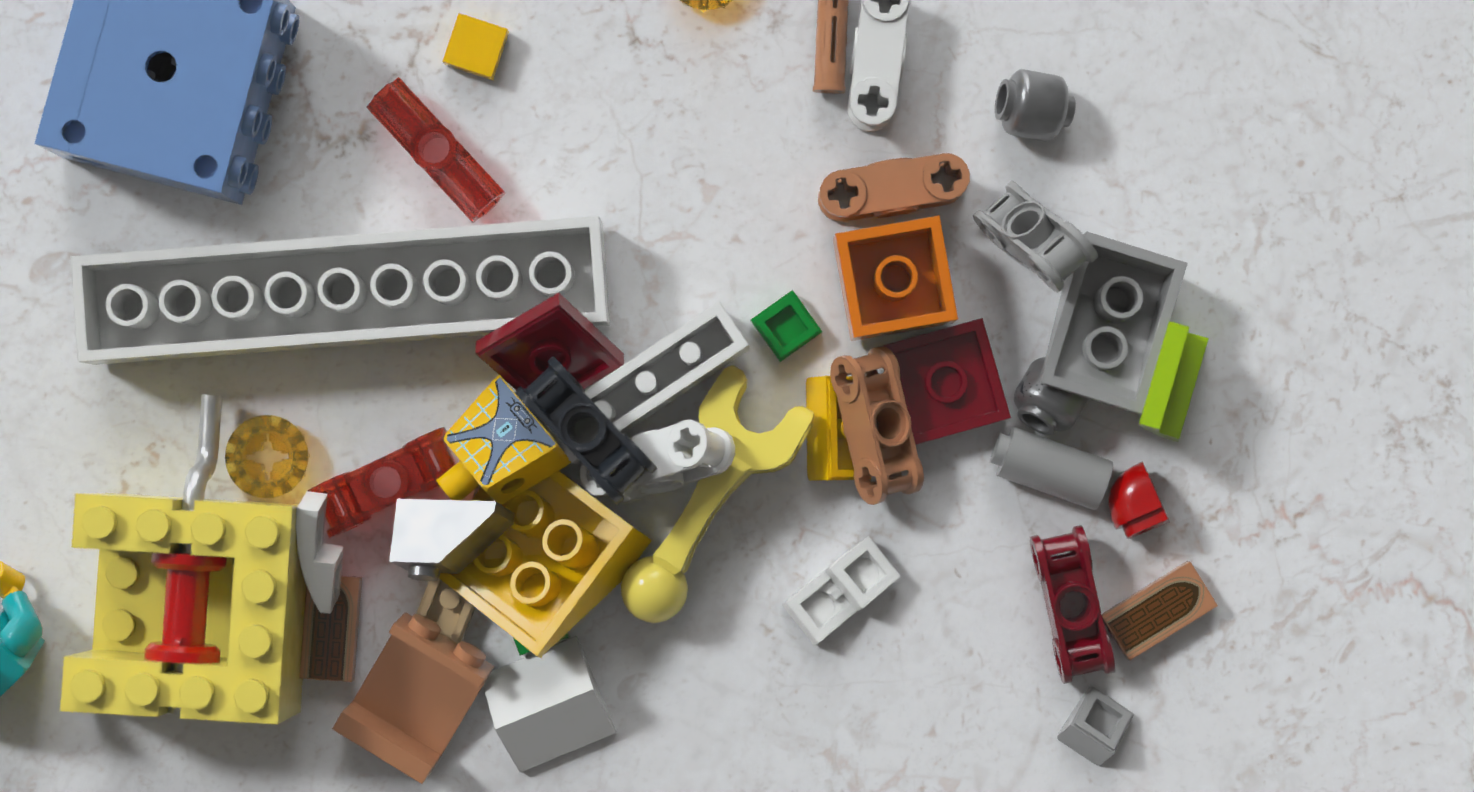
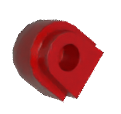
(1135, 502)

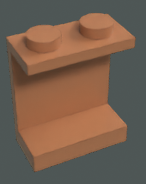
(414, 696)

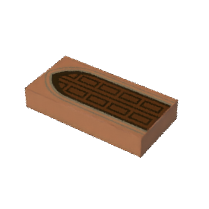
(1158, 610)
(332, 638)

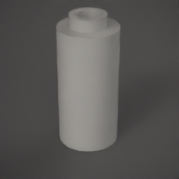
(1052, 467)

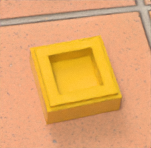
(475, 46)

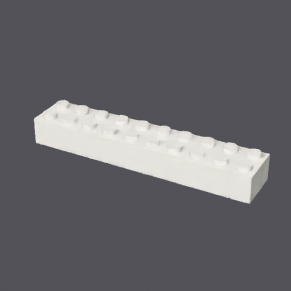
(332, 289)

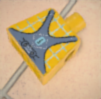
(499, 447)

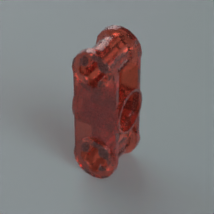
(357, 491)

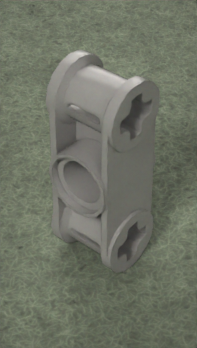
(1035, 236)

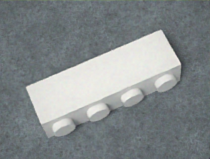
(662, 373)

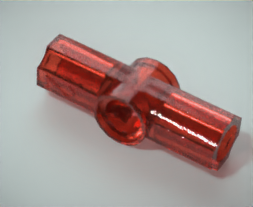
(413, 128)

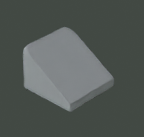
(1095, 726)

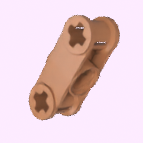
(893, 187)
(892, 446)

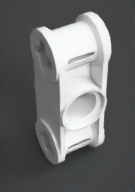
(877, 62)
(680, 453)

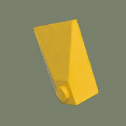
(550, 563)

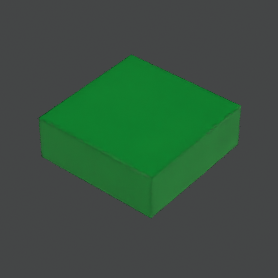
(786, 326)

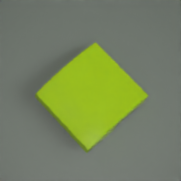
(1173, 382)

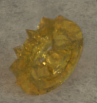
(251, 438)

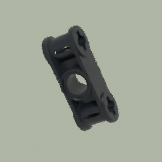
(609, 458)

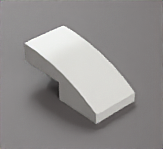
(319, 561)
(841, 590)

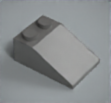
(1112, 324)

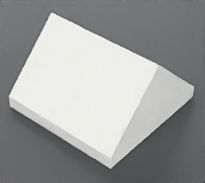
(547, 705)

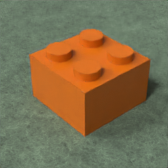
(895, 278)

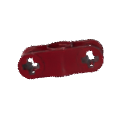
(1080, 641)

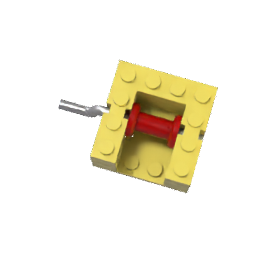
(191, 602)

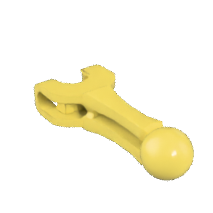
(656, 585)

